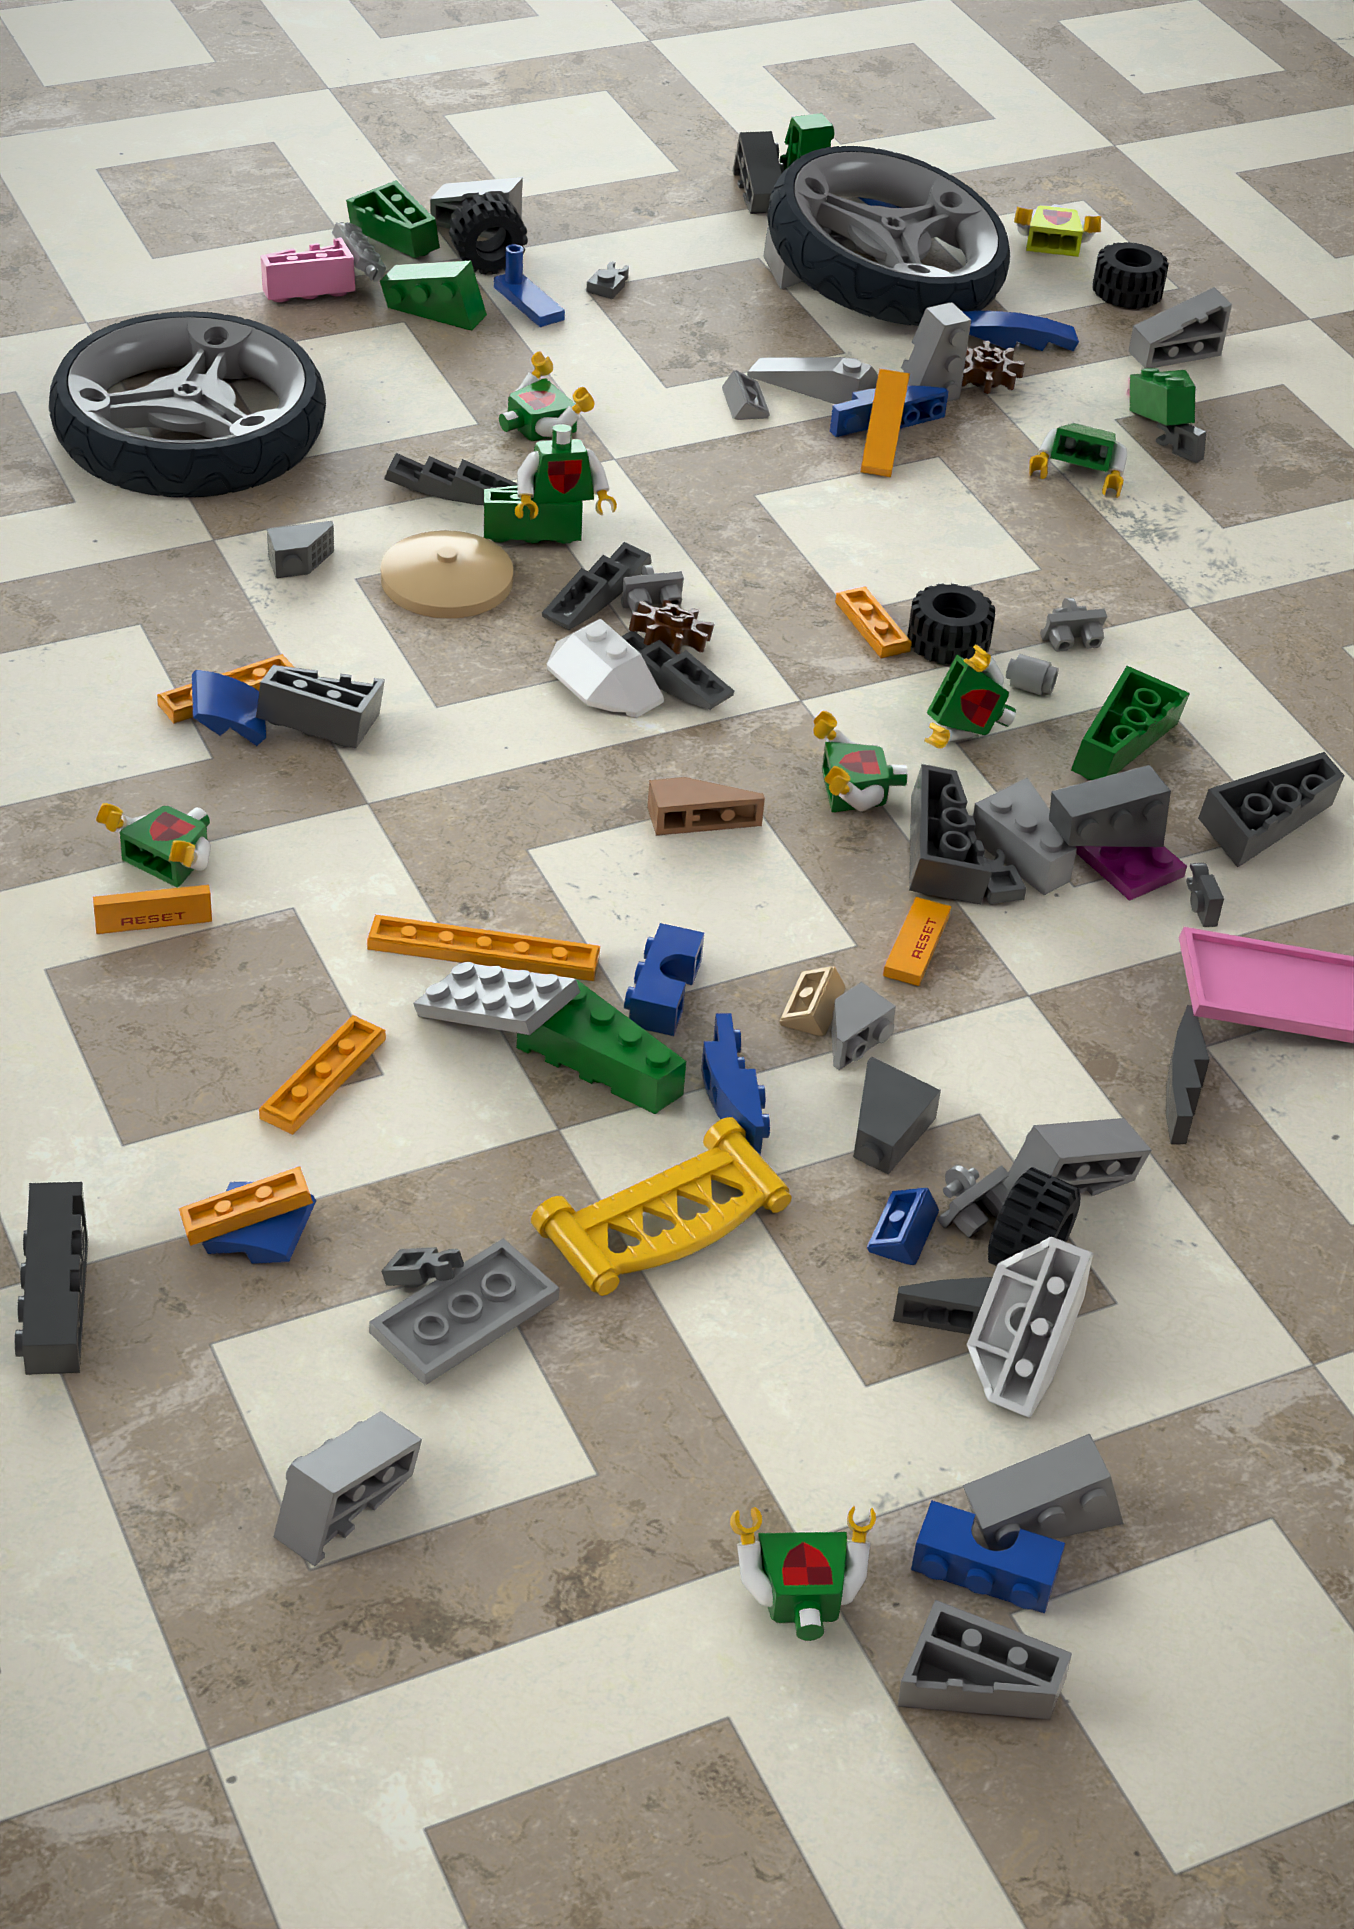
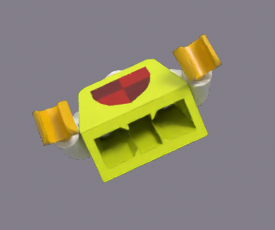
(1055, 229)

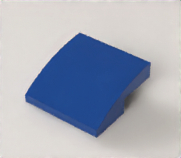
(225, 704)
(267, 1240)

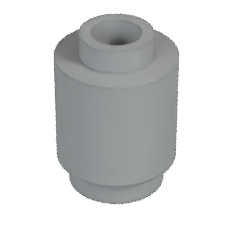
(1032, 674)

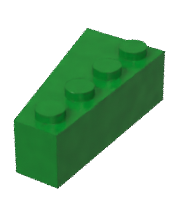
(1128, 723)
(609, 1050)

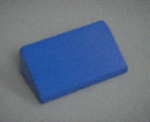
(904, 1225)

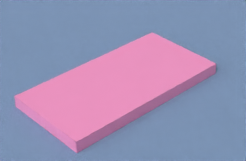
(1269, 984)

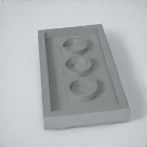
(496, 997)
(464, 1314)

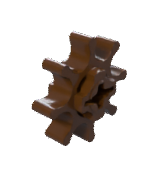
(991, 367)
(671, 626)

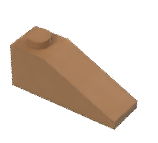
(699, 806)

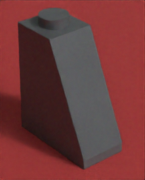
(892, 1115)

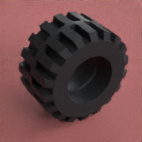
(477, 217)
(1130, 275)
(950, 622)
(1032, 1212)

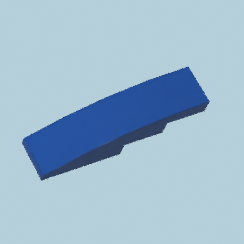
(1011, 327)

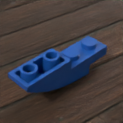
(920, 406)
(731, 1086)

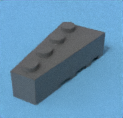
(1269, 805)
(943, 843)
(53, 1279)

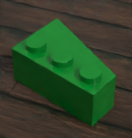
(394, 219)
(436, 292)
(1163, 396)
(554, 520)

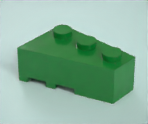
(806, 135)

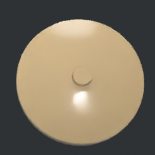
(446, 574)

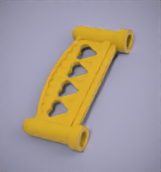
(729, 1160)

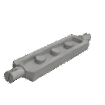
(363, 252)

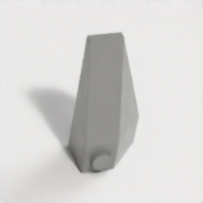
(818, 377)

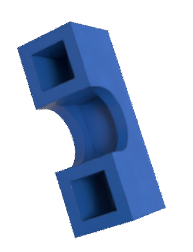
(661, 980)
(1015, 1575)

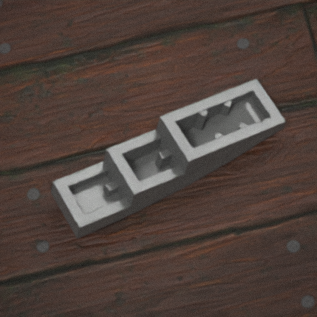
(443, 480)
(596, 588)
(681, 674)
(1185, 1077)
(942, 1303)

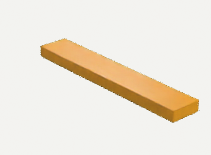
(483, 947)

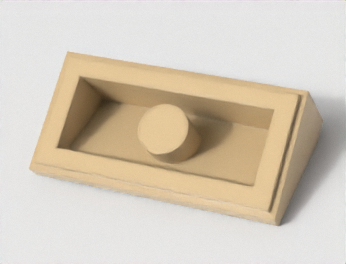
(813, 1001)

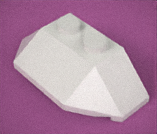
(605, 671)
(1028, 1322)

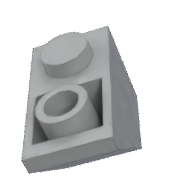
(859, 1023)

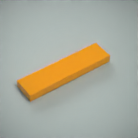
(885, 422)
(179, 704)
(322, 1074)

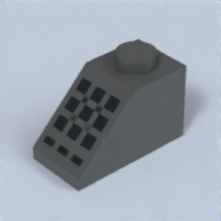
(299, 548)

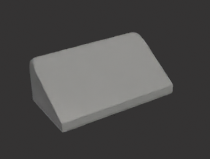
(744, 397)

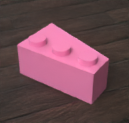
(308, 272)

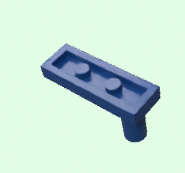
(524, 292)

